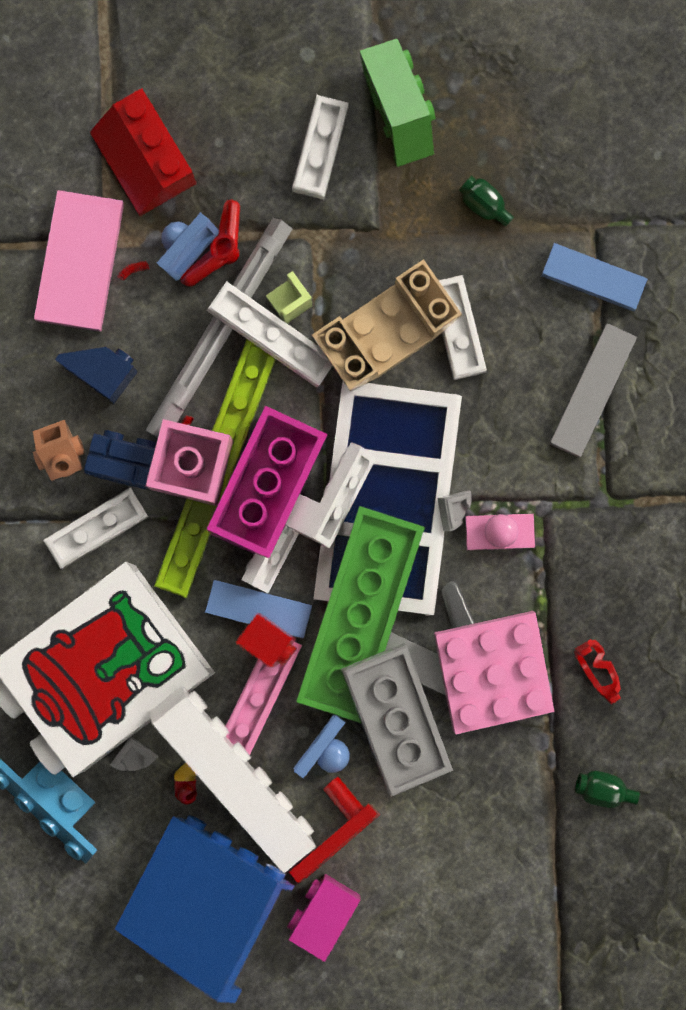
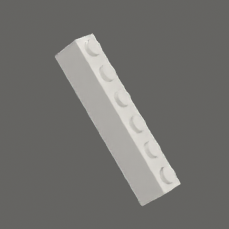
(232, 778)

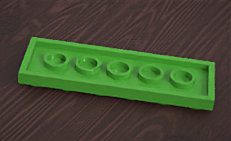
(360, 607)

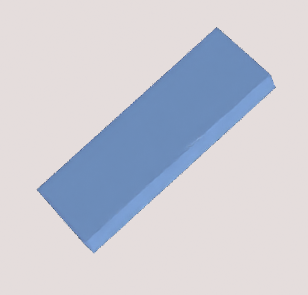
(594, 277)
(244, 604)

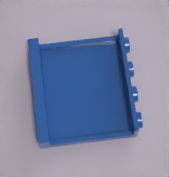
(201, 906)

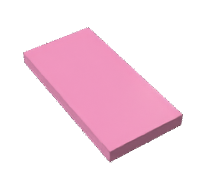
(79, 261)

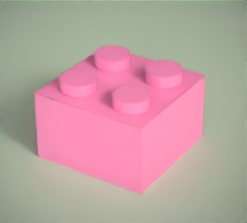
(189, 462)

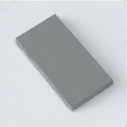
(397, 719)

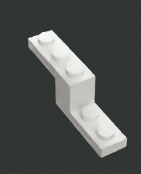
(314, 519)

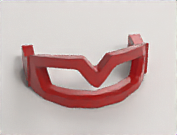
(609, 692)

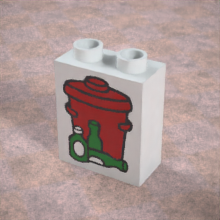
(98, 670)

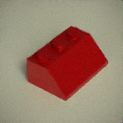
(142, 153)

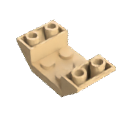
(388, 327)

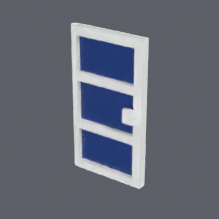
(414, 453)

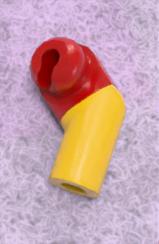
(185, 784)

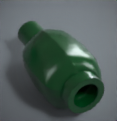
(485, 200)
(604, 790)

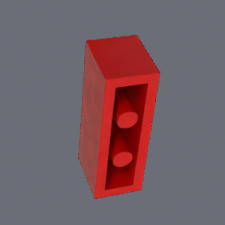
(267, 641)

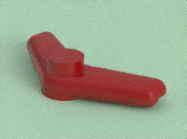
(222, 249)

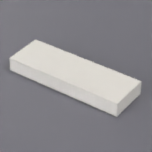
(320, 147)
(461, 336)
(95, 528)

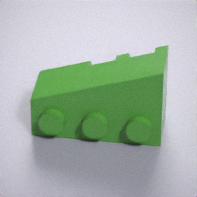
(399, 100)

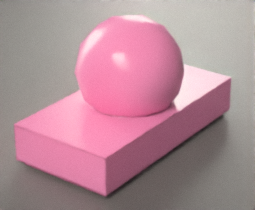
(500, 532)

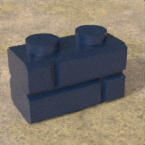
(120, 460)

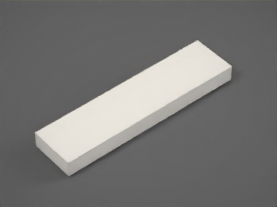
(270, 334)

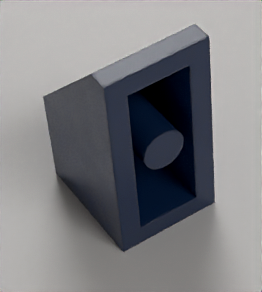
(101, 370)

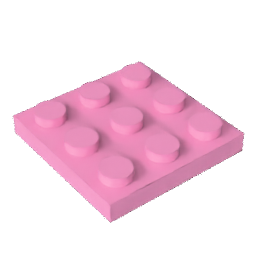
(494, 672)

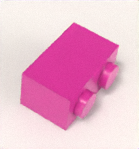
(323, 917)

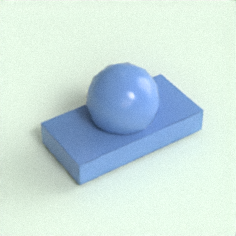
(185, 244)
(329, 753)

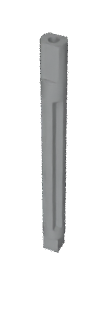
(217, 331)

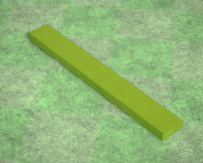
(234, 420)

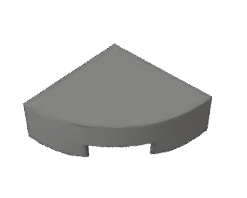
(453, 509)
(133, 756)

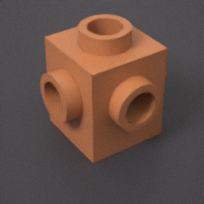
(58, 450)

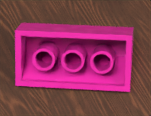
(266, 483)

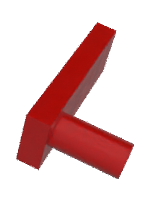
(358, 819)

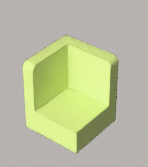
(290, 299)

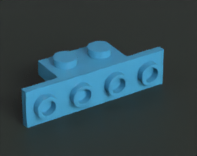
(54, 802)

